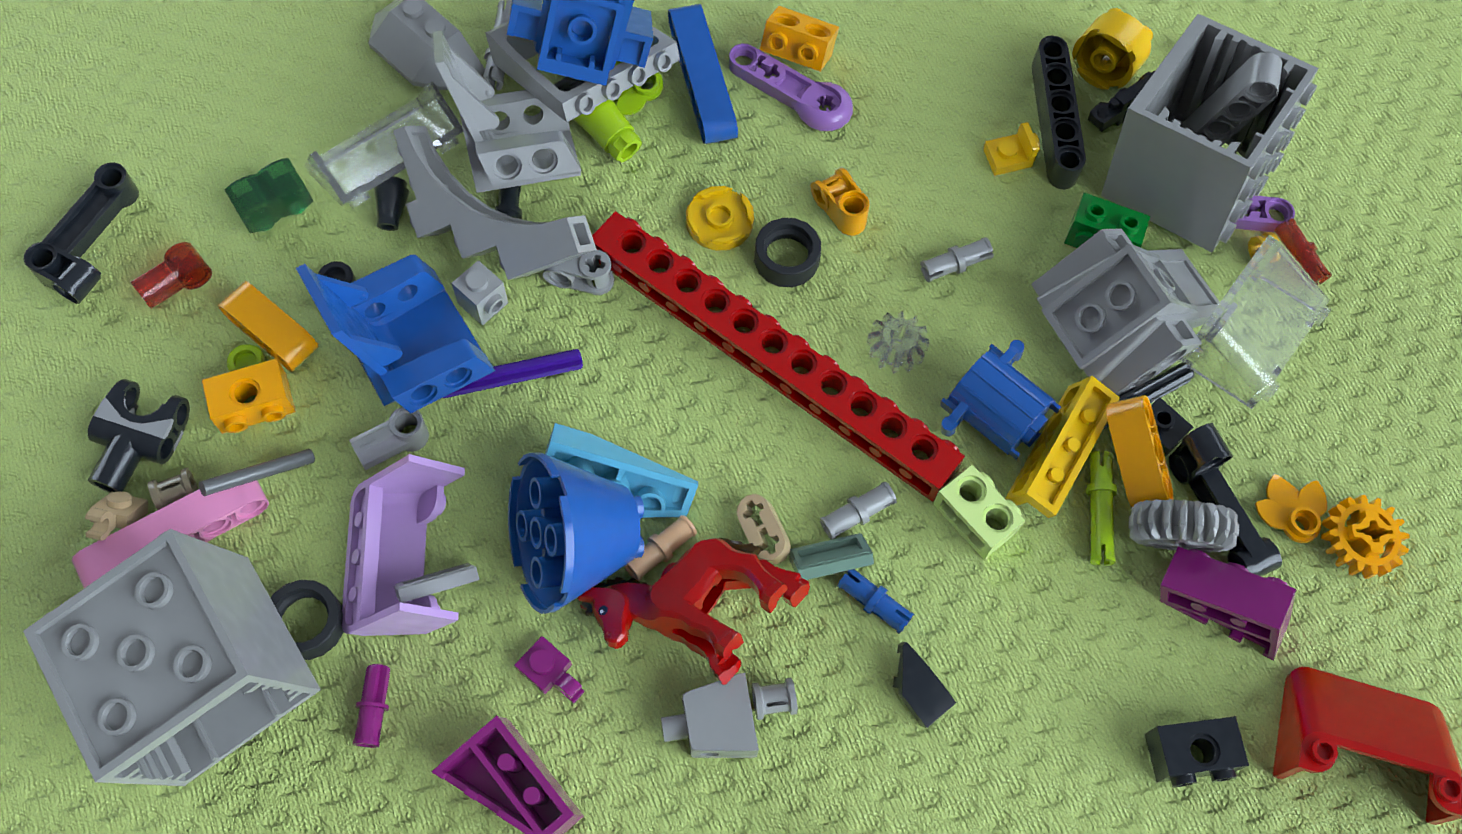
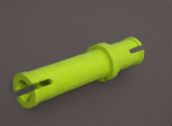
(1101, 494)

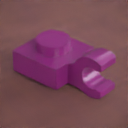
(547, 668)

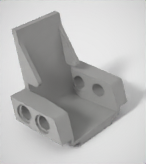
(511, 150)
(1125, 308)

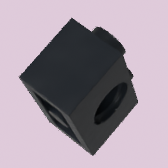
(1216, 738)

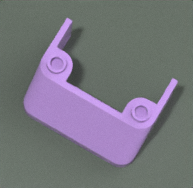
(389, 547)

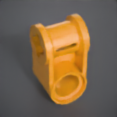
(840, 196)

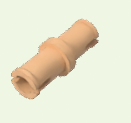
(661, 547)

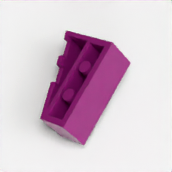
(510, 780)

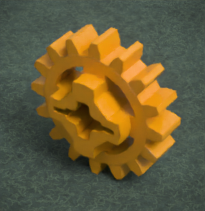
(1365, 536)

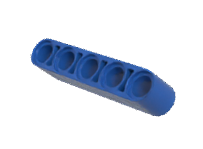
(702, 74)

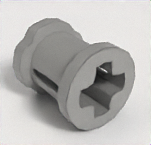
(774, 698)

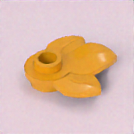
(1288, 504)

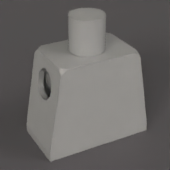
(715, 721)

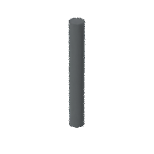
(256, 472)

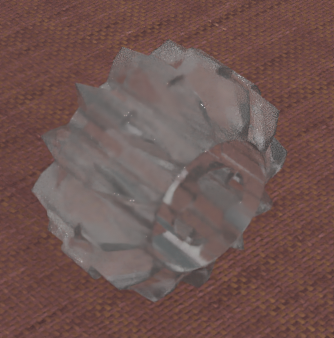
(898, 329)

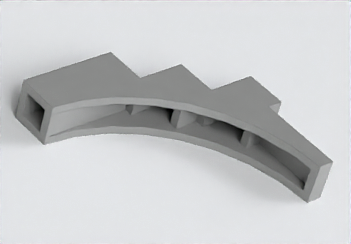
(478, 229)

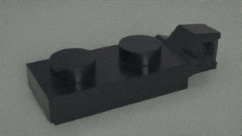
(1107, 114)

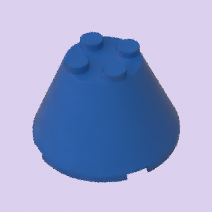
(569, 529)

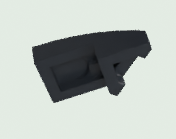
(920, 687)

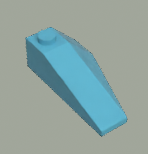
(661, 489)

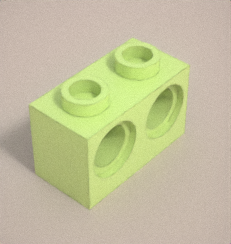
(970, 517)

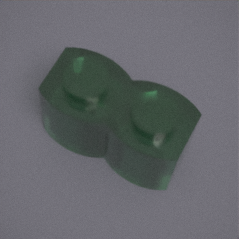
(269, 195)

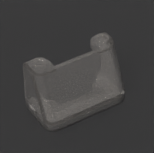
(1258, 325)

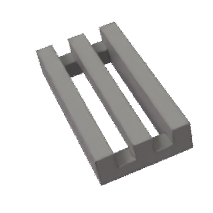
(436, 582)

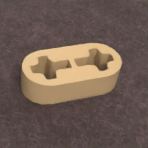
(770, 525)

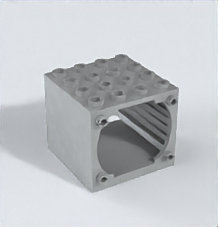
(1183, 177)
(169, 662)

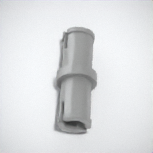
(957, 259)
(858, 510)

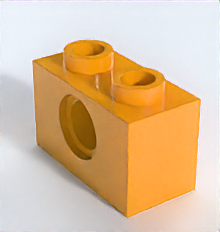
(228, 392)

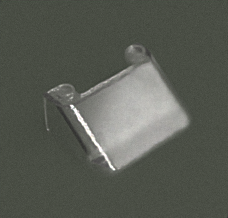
(373, 155)

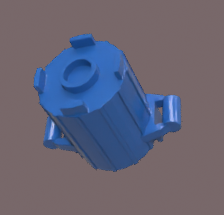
(999, 401)

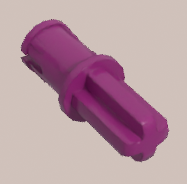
(372, 706)

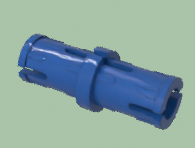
(875, 600)

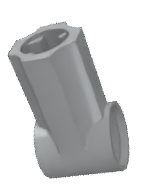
(387, 440)

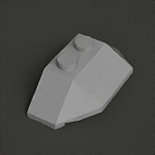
(405, 41)

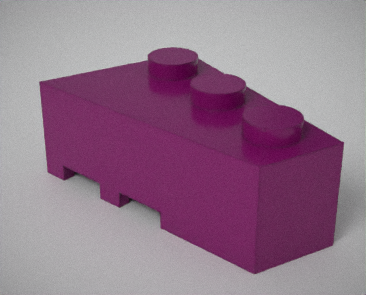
(1230, 597)

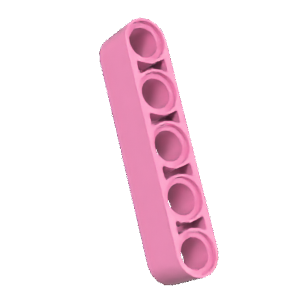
(192, 515)

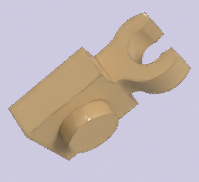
(113, 512)

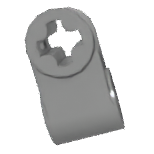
(580, 272)

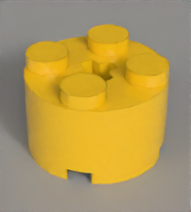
(1112, 49)

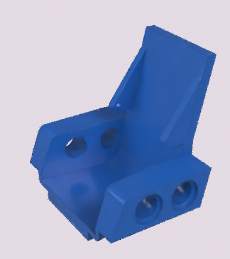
(583, 35)
(401, 331)

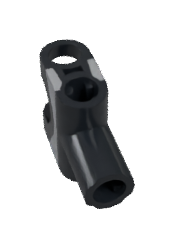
(133, 436)

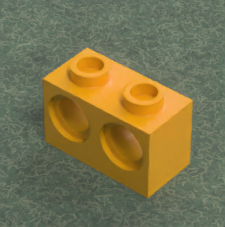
(799, 38)

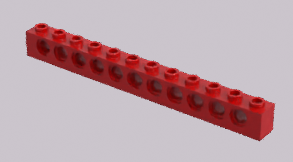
(776, 369)

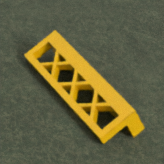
(1063, 447)

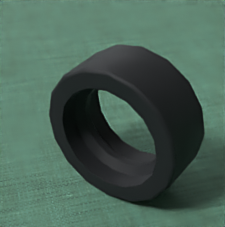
(787, 229)
(333, 629)

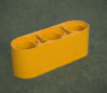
(268, 326)
(1139, 450)

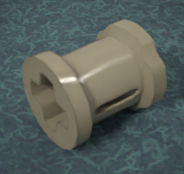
(172, 489)

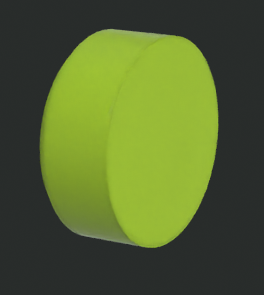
(244, 356)

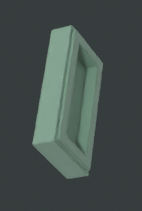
(831, 556)

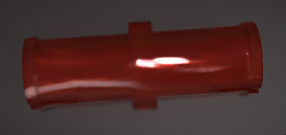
(1303, 250)

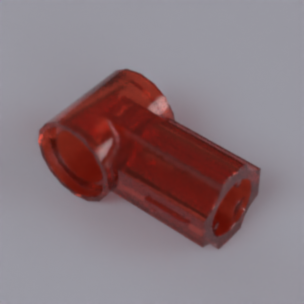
(180, 269)

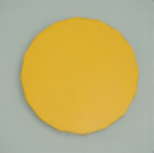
(719, 218)

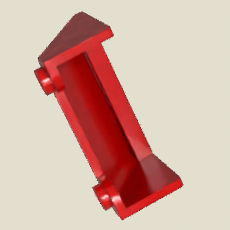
(1335, 711)

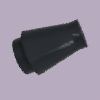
(390, 202)

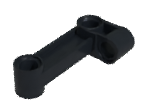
(58, 257)
(1198, 464)

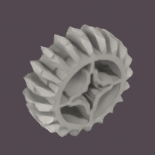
(1184, 524)

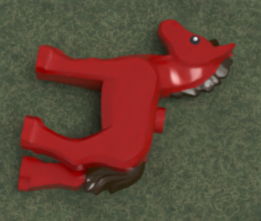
(685, 596)

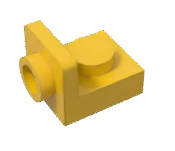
(1013, 151)

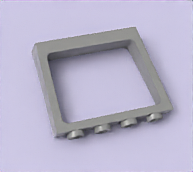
(511, 54)

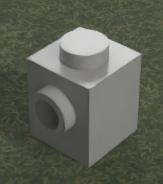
(480, 292)

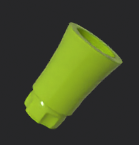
(611, 131)

